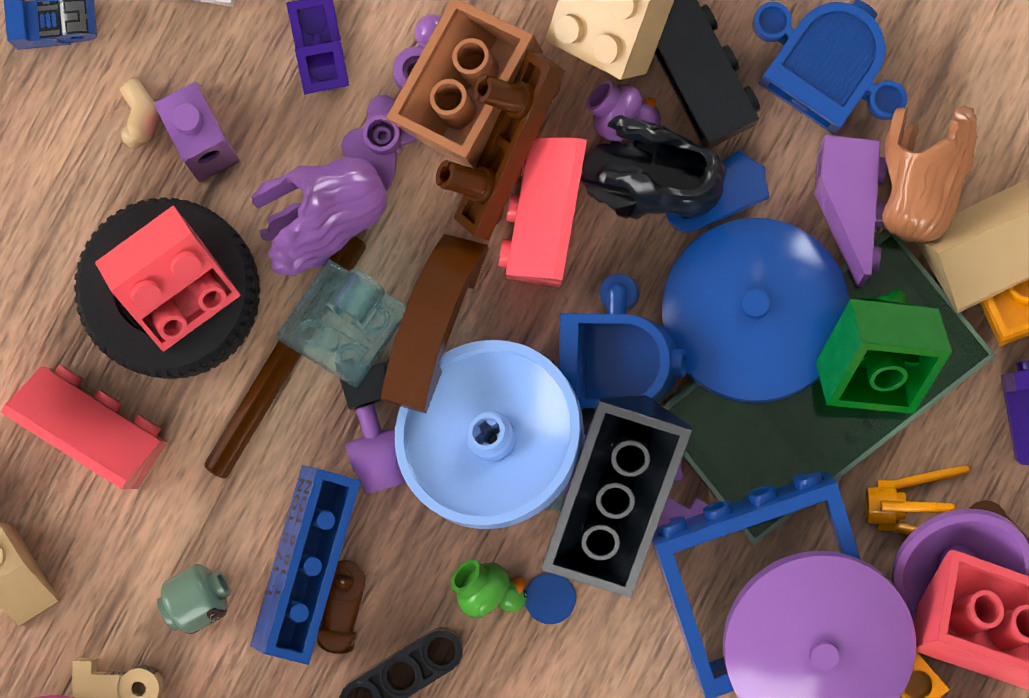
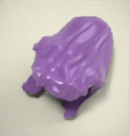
(334, 208)

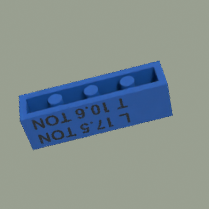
(305, 564)

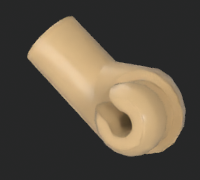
(143, 115)

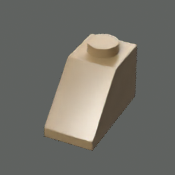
(22, 583)

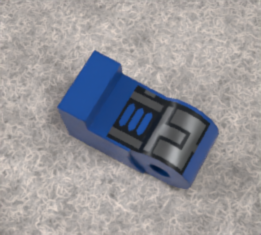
(49, 22)

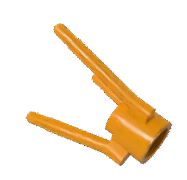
(887, 505)

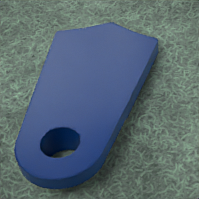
(742, 188)

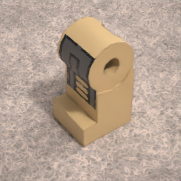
(139, 682)

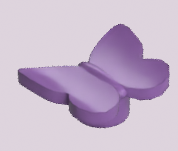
(378, 140)

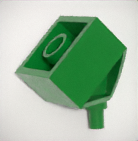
(883, 354)

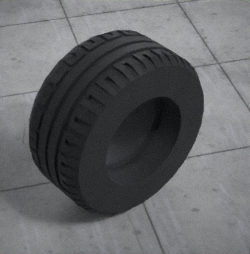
(120, 334)

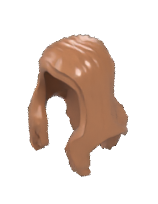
(926, 182)

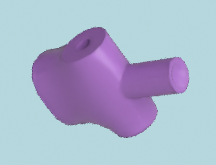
(374, 454)

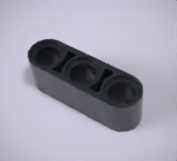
(418, 657)

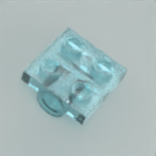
(342, 322)

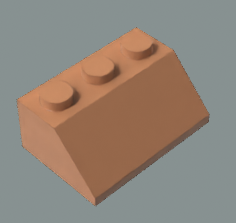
(438, 94)

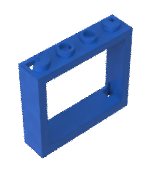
(725, 518)

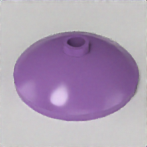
(964, 530)

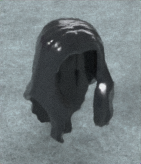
(653, 173)

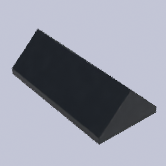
(617, 493)

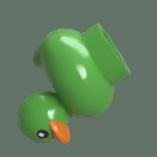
(485, 587)

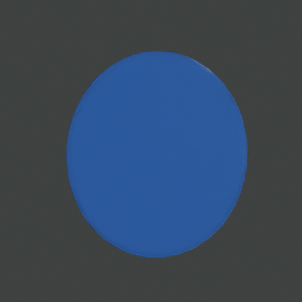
(550, 598)

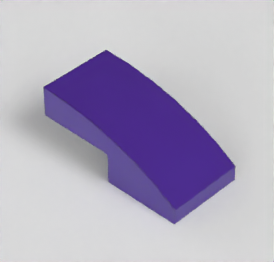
(317, 45)

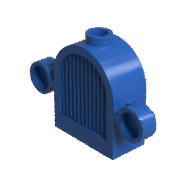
(828, 62)
(618, 351)

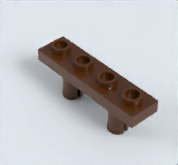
(501, 162)

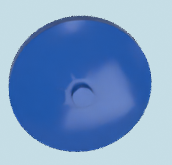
(753, 308)

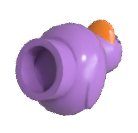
(612, 100)

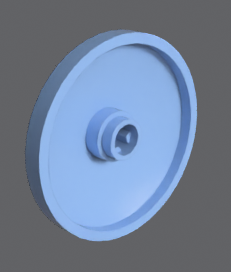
(483, 393)

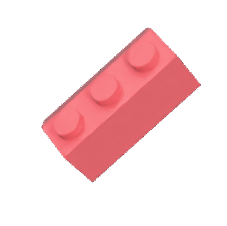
(543, 212)
(86, 426)
(976, 618)

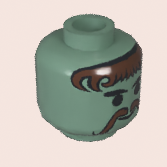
(194, 599)

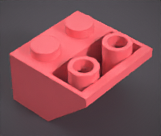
(167, 279)

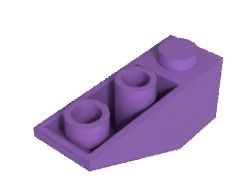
(847, 193)

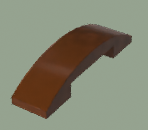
(429, 320)

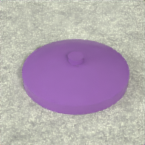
(819, 631)

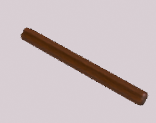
(266, 387)

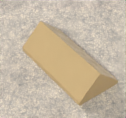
(983, 248)

